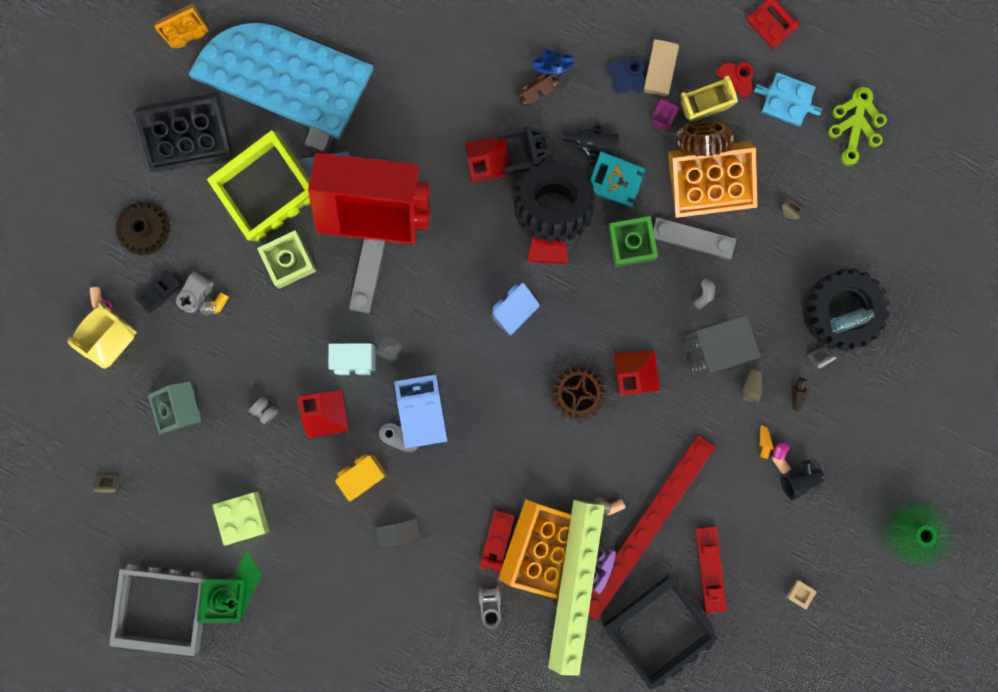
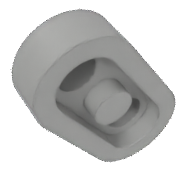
(397, 439)

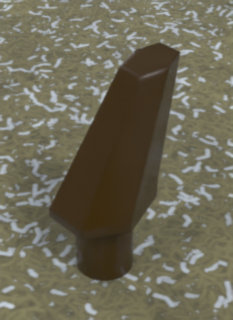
(798, 393)

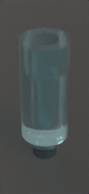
(851, 320)

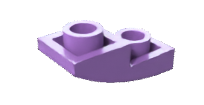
(603, 568)

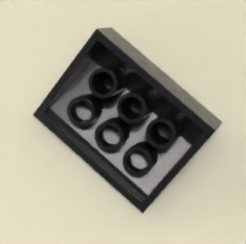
(183, 132)

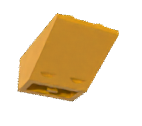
(181, 26)

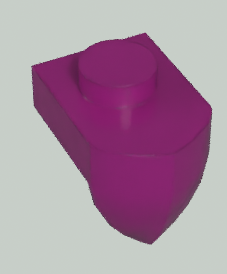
(663, 114)

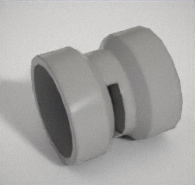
(264, 410)

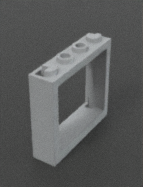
(117, 638)

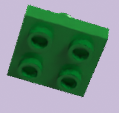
(220, 600)

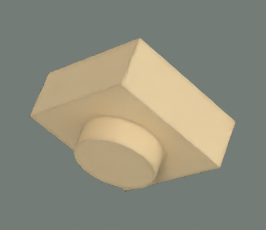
(801, 594)

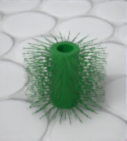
(917, 534)

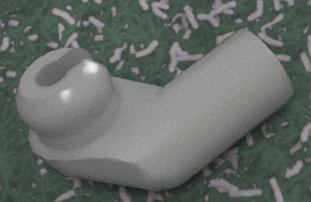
(708, 294)

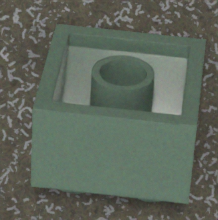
(174, 407)

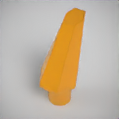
(765, 442)

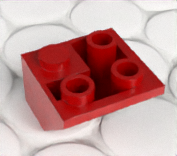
(487, 159)
(636, 372)
(323, 413)

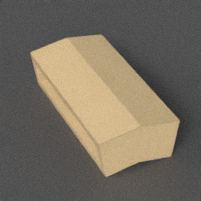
(661, 68)

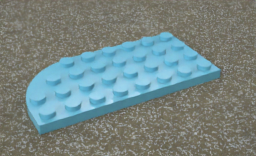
(284, 75)

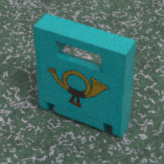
(619, 180)

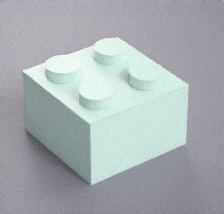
(352, 357)

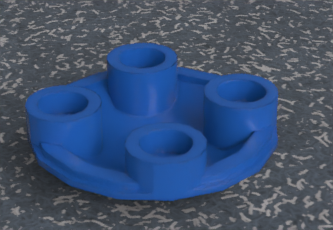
(553, 63)

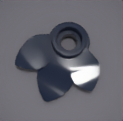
(625, 76)

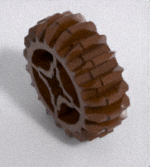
(705, 138)
(595, 398)

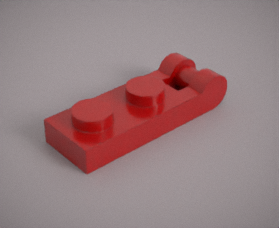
(497, 540)

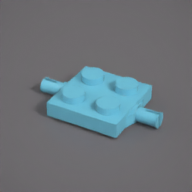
(788, 99)

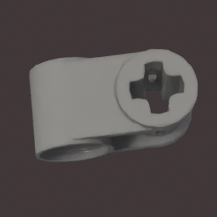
(195, 290)
(490, 604)

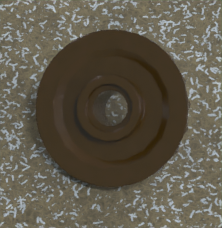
(155, 231)

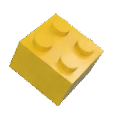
(361, 477)

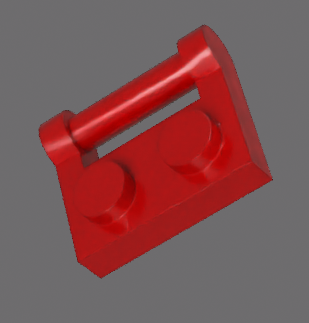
(768, 27)

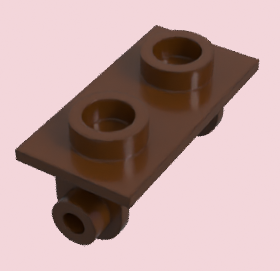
(529, 90)

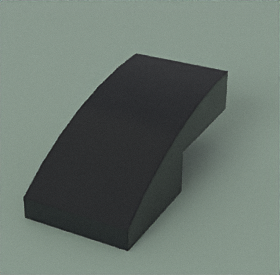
(158, 292)

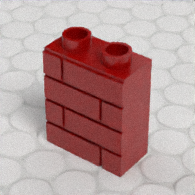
(368, 198)

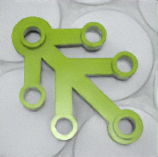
(857, 122)

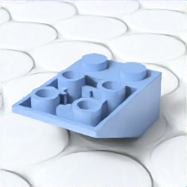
(515, 309)
(420, 411)

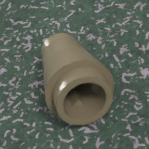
(753, 386)

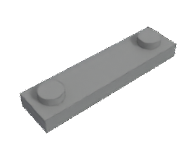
(693, 238)
(367, 275)

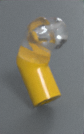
(213, 307)

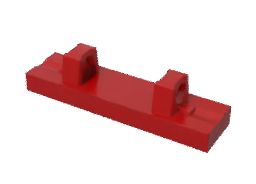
(710, 569)

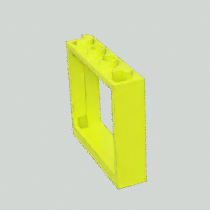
(244, 160)

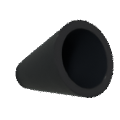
(798, 483)

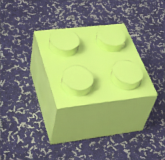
(286, 259)
(241, 518)

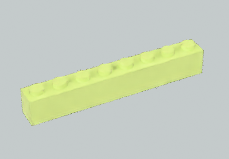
(576, 587)

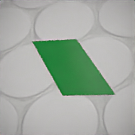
(251, 574)

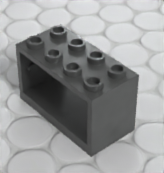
(720, 346)

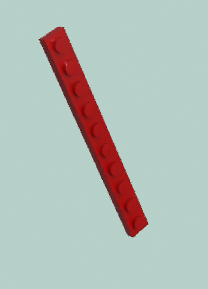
(651, 521)

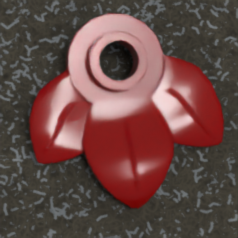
(741, 84)

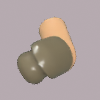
(610, 508)

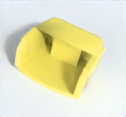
(708, 100)
(102, 336)

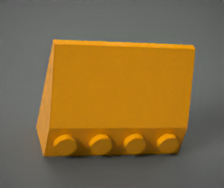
(714, 181)
(537, 550)

